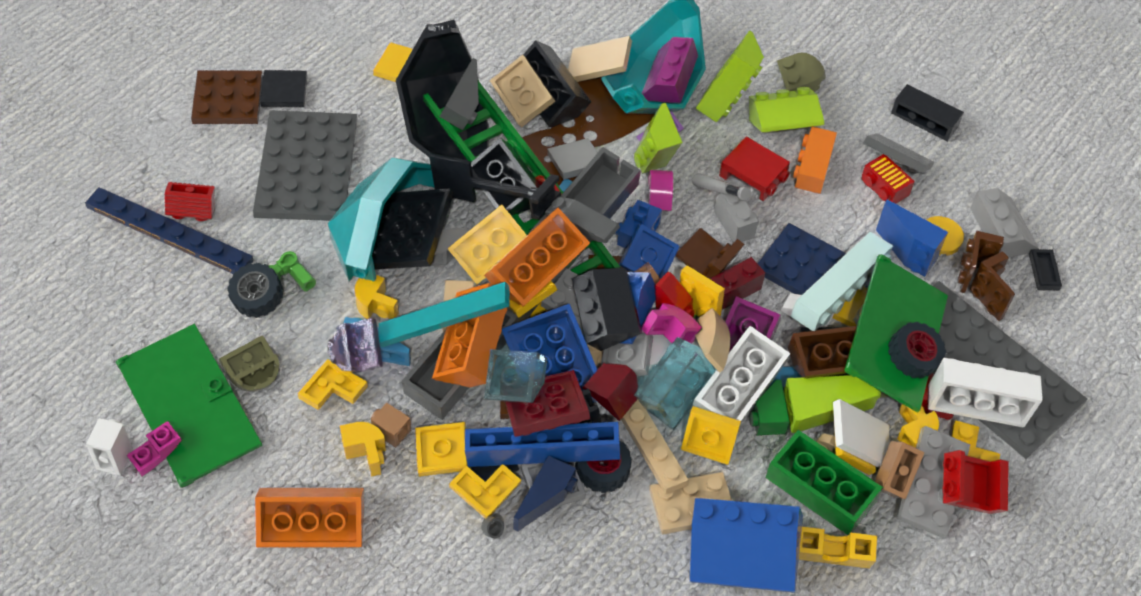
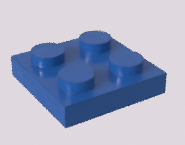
(649, 247)

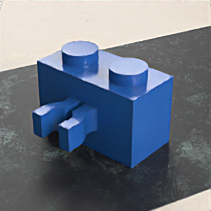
(638, 214)

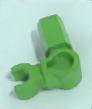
(290, 264)

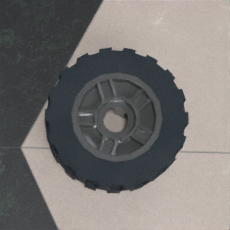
(245, 283)

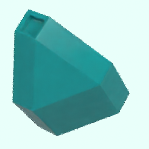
(674, 19)
(358, 219)

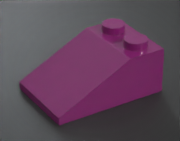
(749, 314)

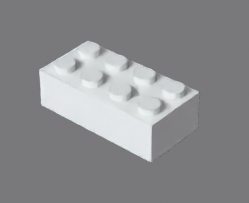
(745, 377)
(984, 392)

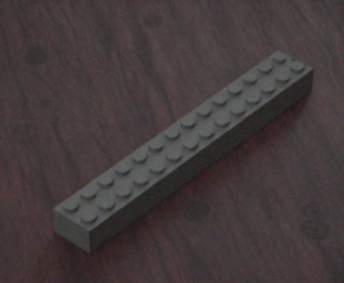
(595, 187)

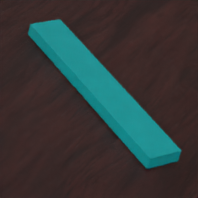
(444, 314)

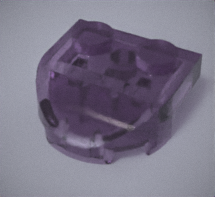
(356, 346)

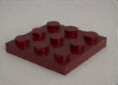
(556, 405)

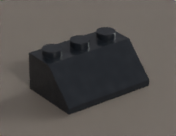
(504, 165)
(606, 307)

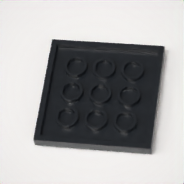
(411, 228)

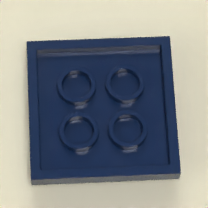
(798, 259)

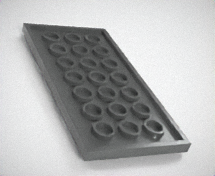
(977, 340)

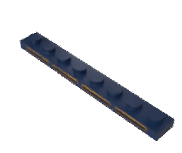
(168, 231)

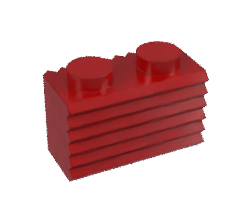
(189, 201)

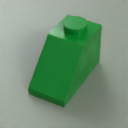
(770, 412)

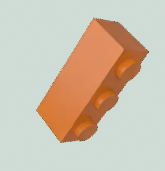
(814, 159)

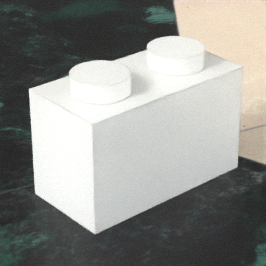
(109, 446)

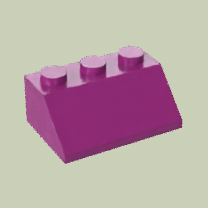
(671, 71)

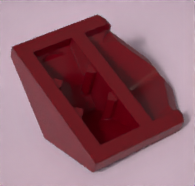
(614, 388)

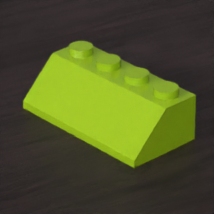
(732, 79)

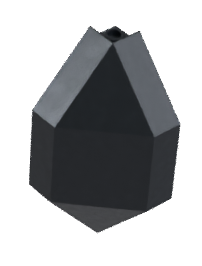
(435, 69)

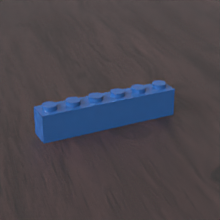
(563, 443)

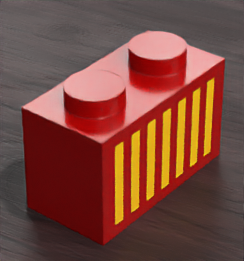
(887, 179)

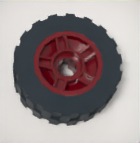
(928, 345)
(605, 477)

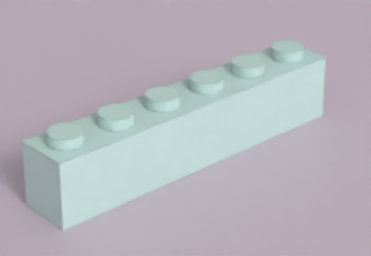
(840, 283)

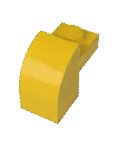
(371, 299)
(915, 421)
(362, 440)

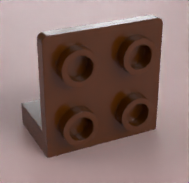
(978, 249)
(707, 254)
(991, 288)

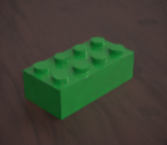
(823, 482)

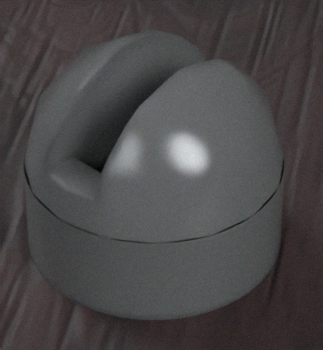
(492, 529)

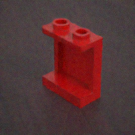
(756, 167)
(975, 483)

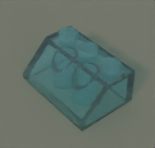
(675, 382)

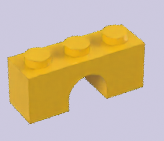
(849, 550)

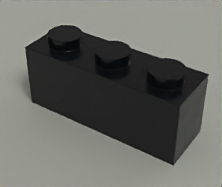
(927, 112)

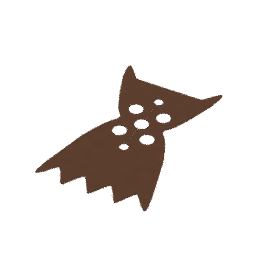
(609, 124)

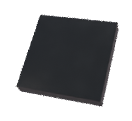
(283, 88)

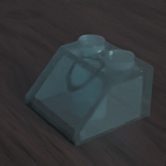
(515, 375)

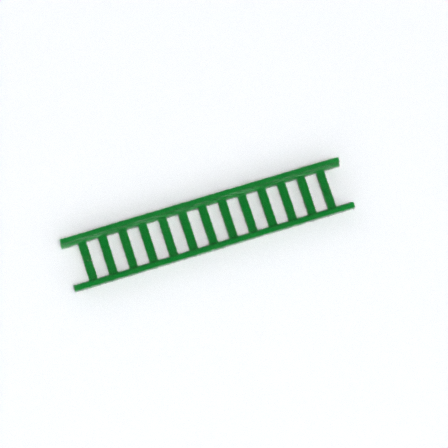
(504, 126)

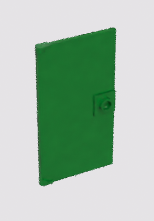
(890, 303)
(185, 386)

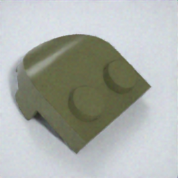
(801, 71)
(251, 365)

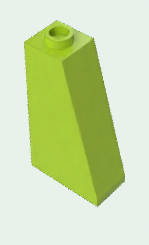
(811, 399)

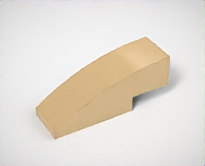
(714, 339)

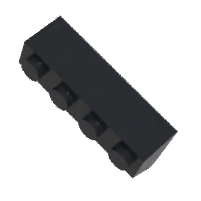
(567, 93)

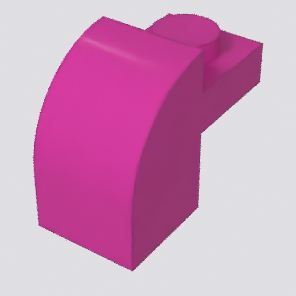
(660, 189)
(671, 323)

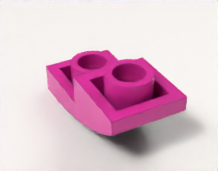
(151, 453)

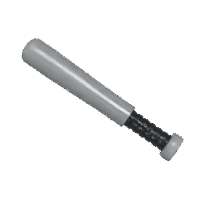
(710, 183)

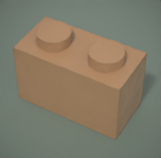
(899, 469)

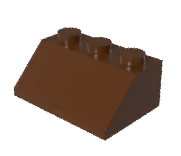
(821, 351)

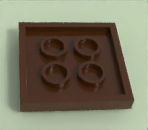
(227, 97)

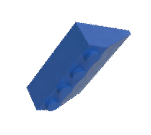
(557, 338)
(745, 544)

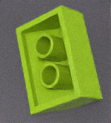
(785, 110)
(658, 142)

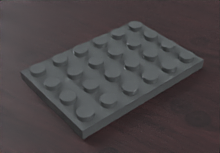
(305, 165)

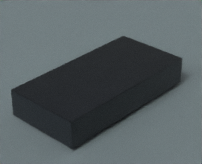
(1045, 269)

